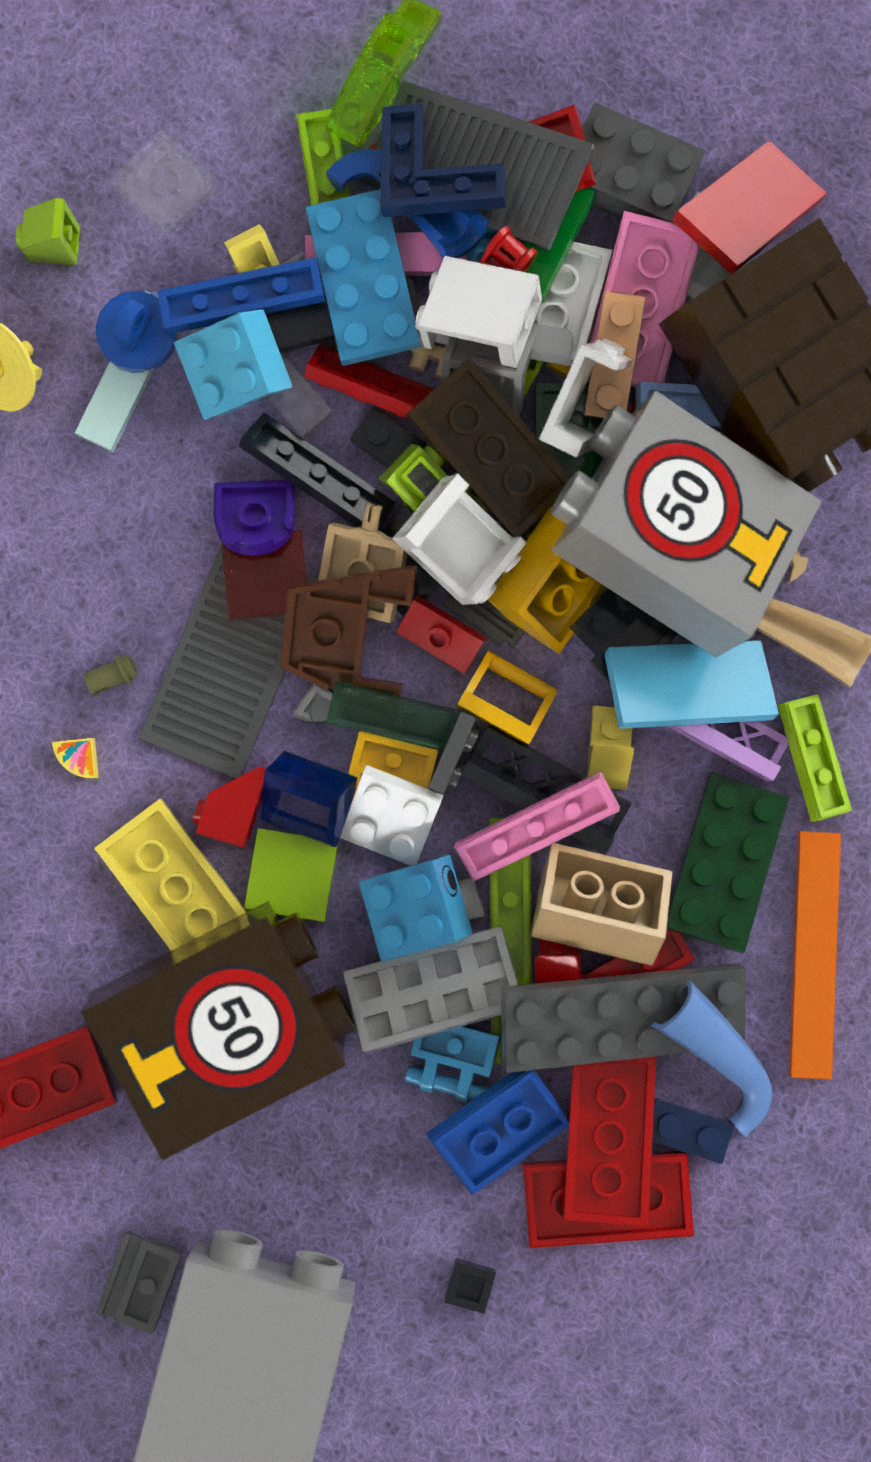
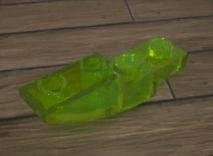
(380, 68)

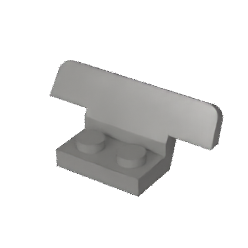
(543, 344)

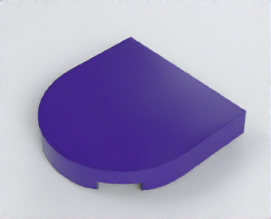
(254, 515)

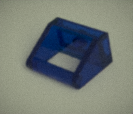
(313, 783)

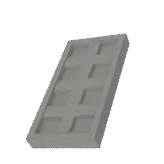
(430, 990)

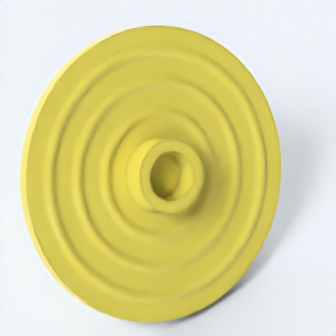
(17, 371)

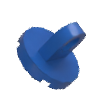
(133, 332)

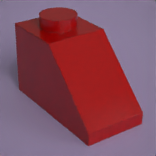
(231, 809)

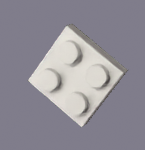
(391, 816)

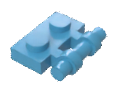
(461, 1048)

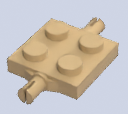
(362, 551)

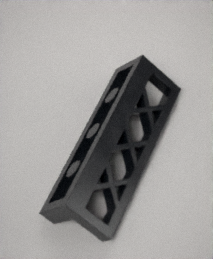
(524, 794)

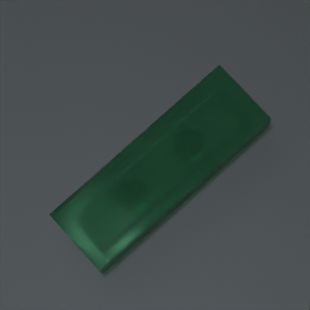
(390, 715)

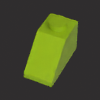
(49, 233)

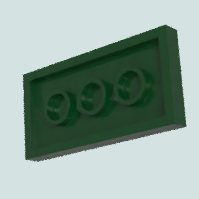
(726, 863)

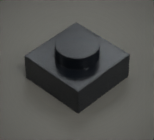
(470, 1285)

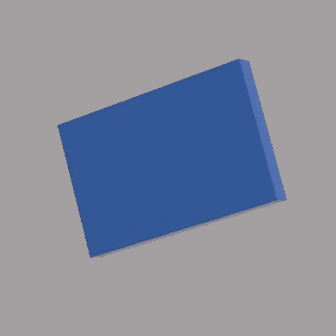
(499, 1128)

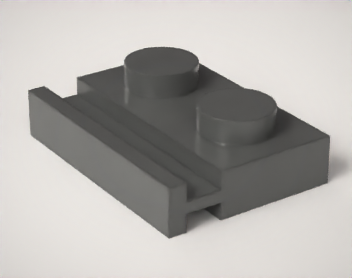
(461, 739)
(139, 1282)

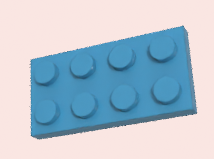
(363, 278)

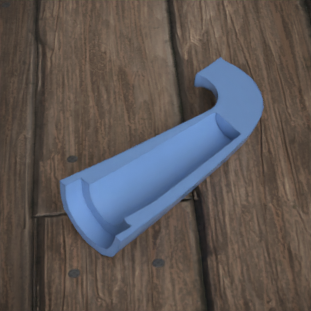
(714, 1040)

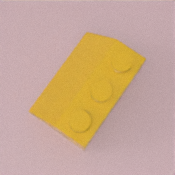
(544, 590)

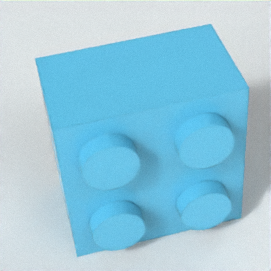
(233, 364)

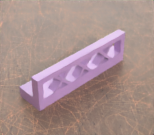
(735, 752)

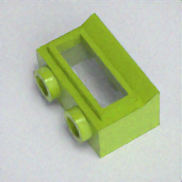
(415, 475)

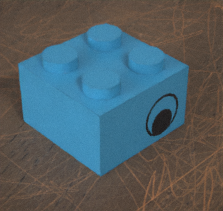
(415, 908)

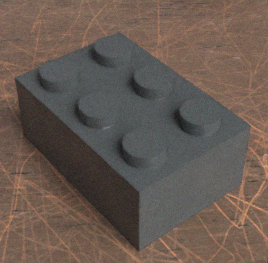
(638, 166)

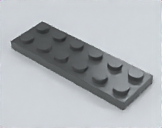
(609, 1015)

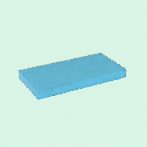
(689, 685)

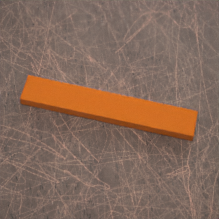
(814, 955)

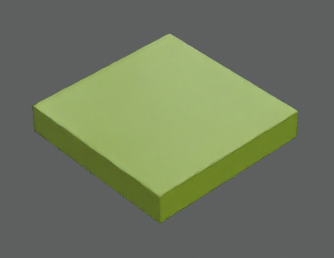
(291, 874)

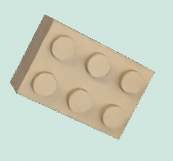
(602, 904)

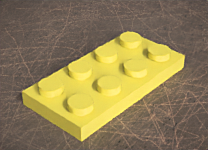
(169, 876)

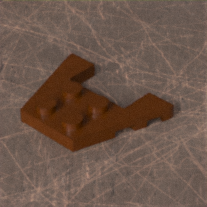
(329, 625)

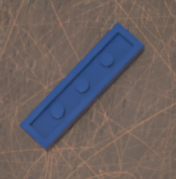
(216, 299)

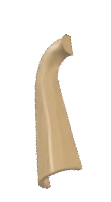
(819, 639)

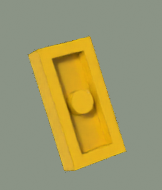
(498, 718)

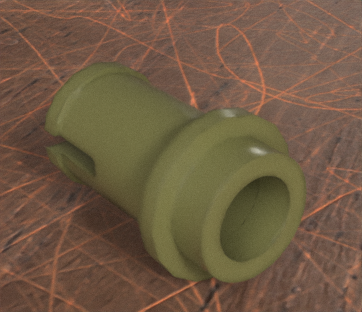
(111, 674)

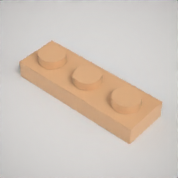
(621, 324)

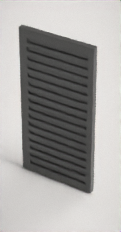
(538, 162)
(218, 682)

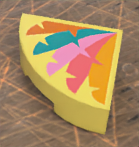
(78, 756)

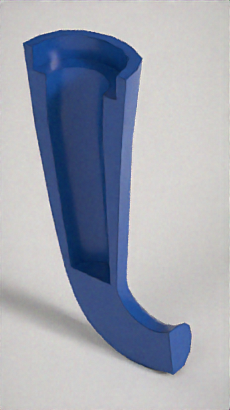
(449, 232)

